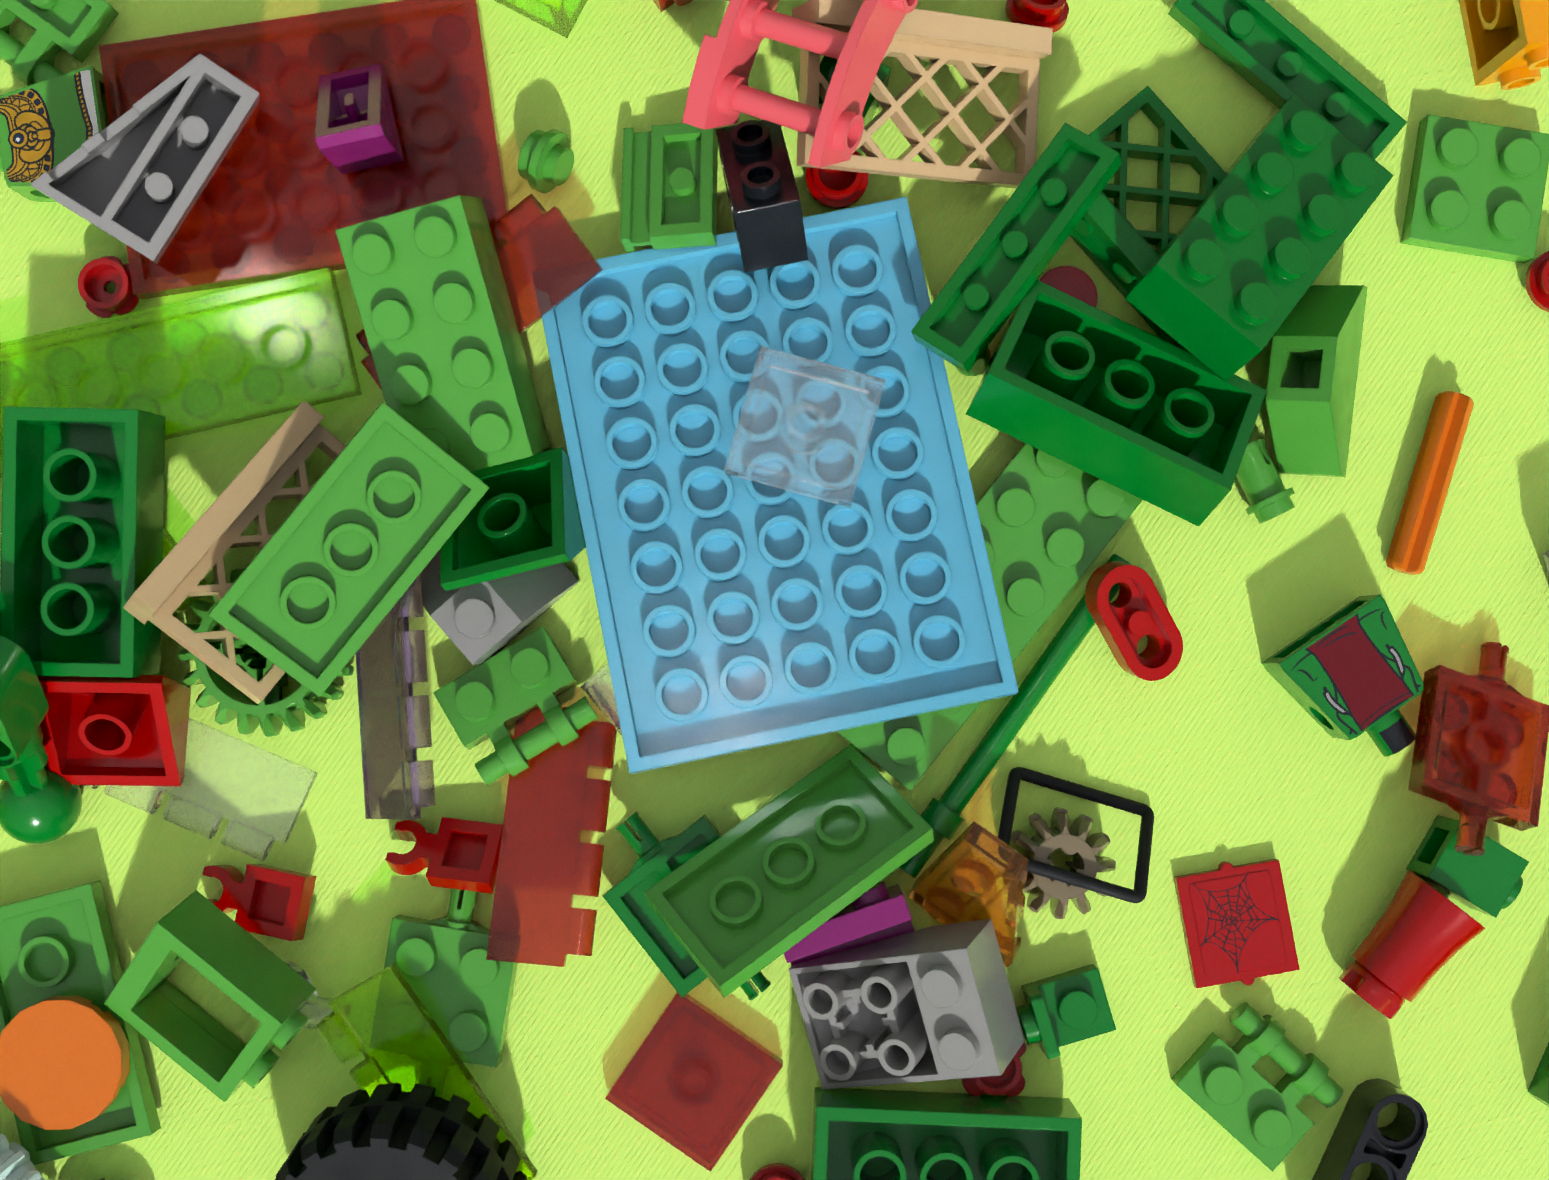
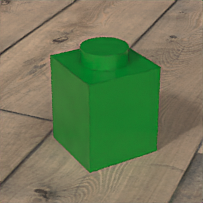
(1479, 882)

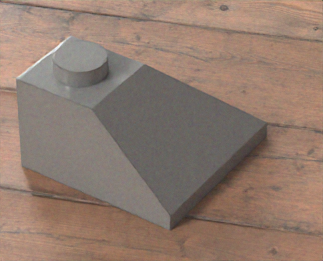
(493, 612)

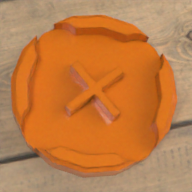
(62, 1062)

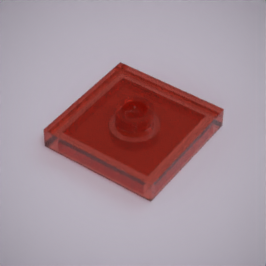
(694, 1080)

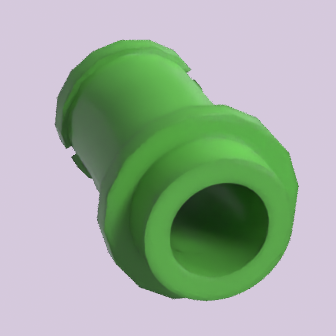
(1263, 484)

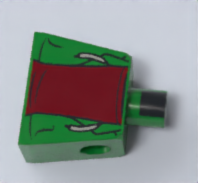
(1353, 674)

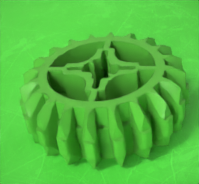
(234, 703)

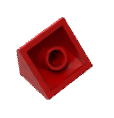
(116, 729)

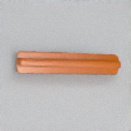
(1429, 482)

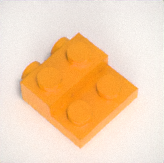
(1507, 40)

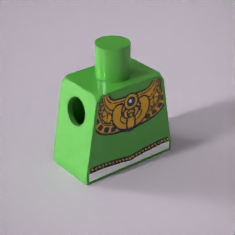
(47, 125)

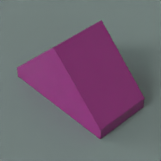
(356, 120)

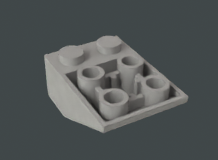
(910, 1008)

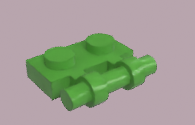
(58, 26)
(506, 690)
(1242, 1100)

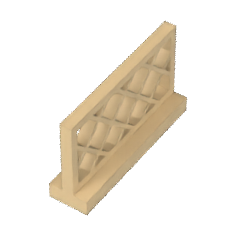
(941, 40)
(220, 530)

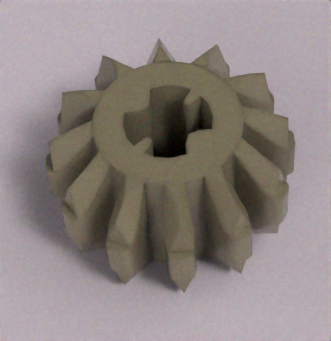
(1071, 841)

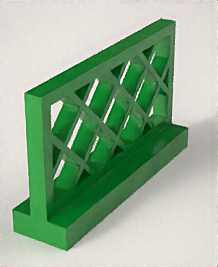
(1105, 232)

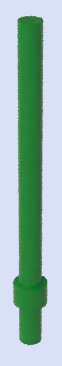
(945, 813)

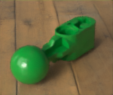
(33, 801)

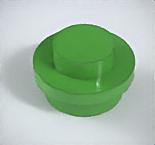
(546, 160)

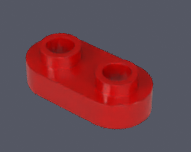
(1130, 617)

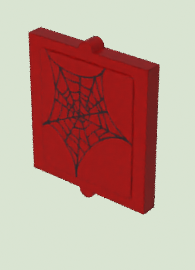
(1236, 923)

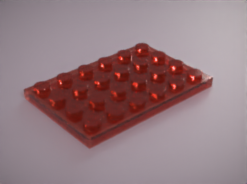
(275, 192)

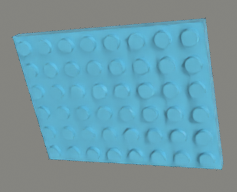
(739, 603)

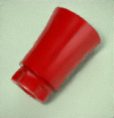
(1408, 946)

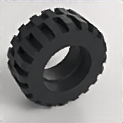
(401, 1139)

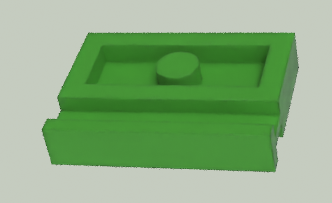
(669, 187)

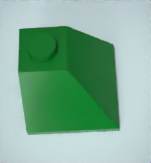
(518, 524)

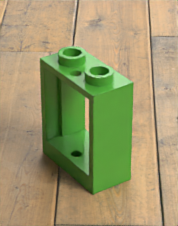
(237, 967)

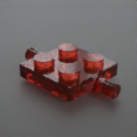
(1480, 748)

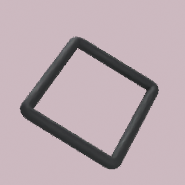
(1069, 877)

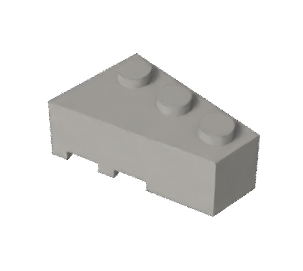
(155, 158)

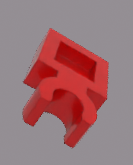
(457, 857)
(266, 898)

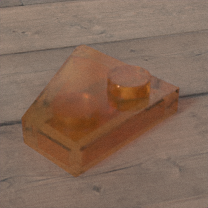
(977, 881)

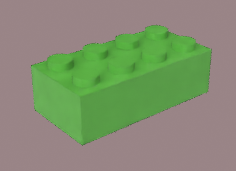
(445, 330)

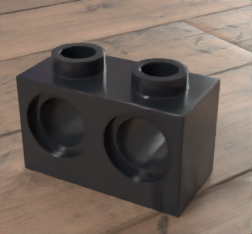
(762, 194)

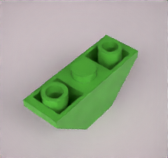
(1316, 380)

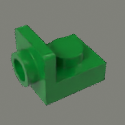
(1065, 1009)

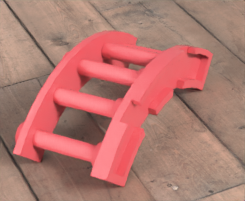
(723, 66)

